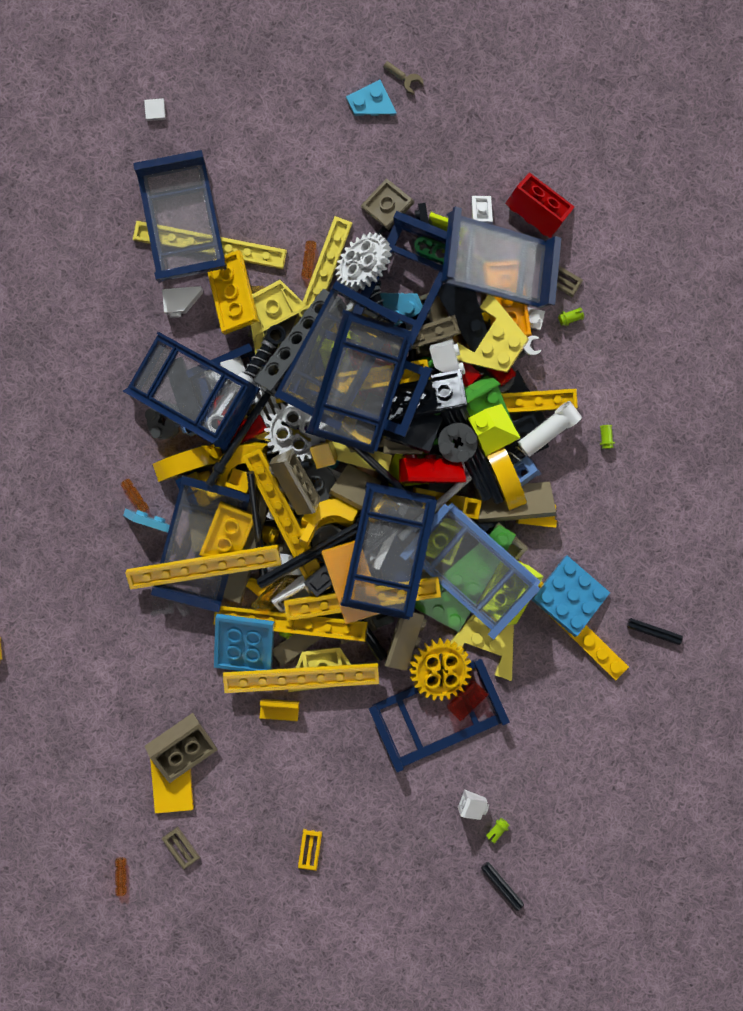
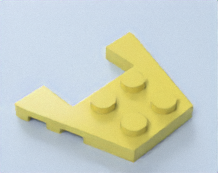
(274, 306)
(501, 343)
(476, 634)

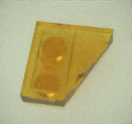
(264, 602)

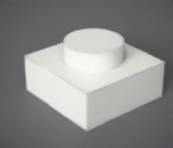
(536, 318)

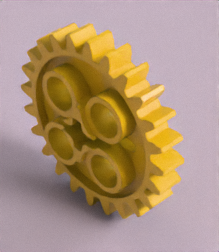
(458, 668)

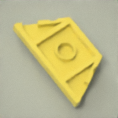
(320, 658)

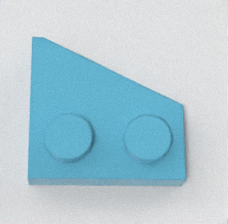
(371, 100)
(405, 304)
(143, 518)

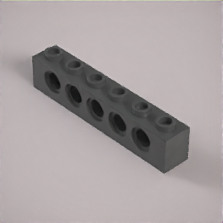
(278, 364)

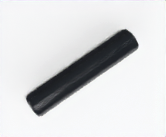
(654, 631)
(502, 886)

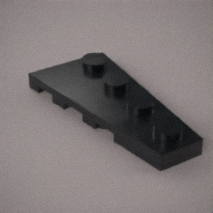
(466, 308)

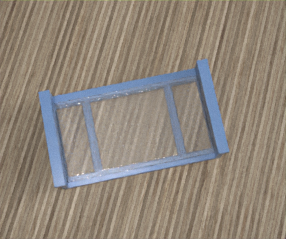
(477, 569)

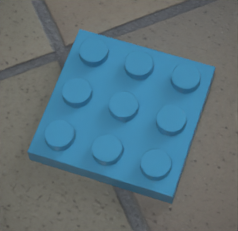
(570, 596)
(243, 643)

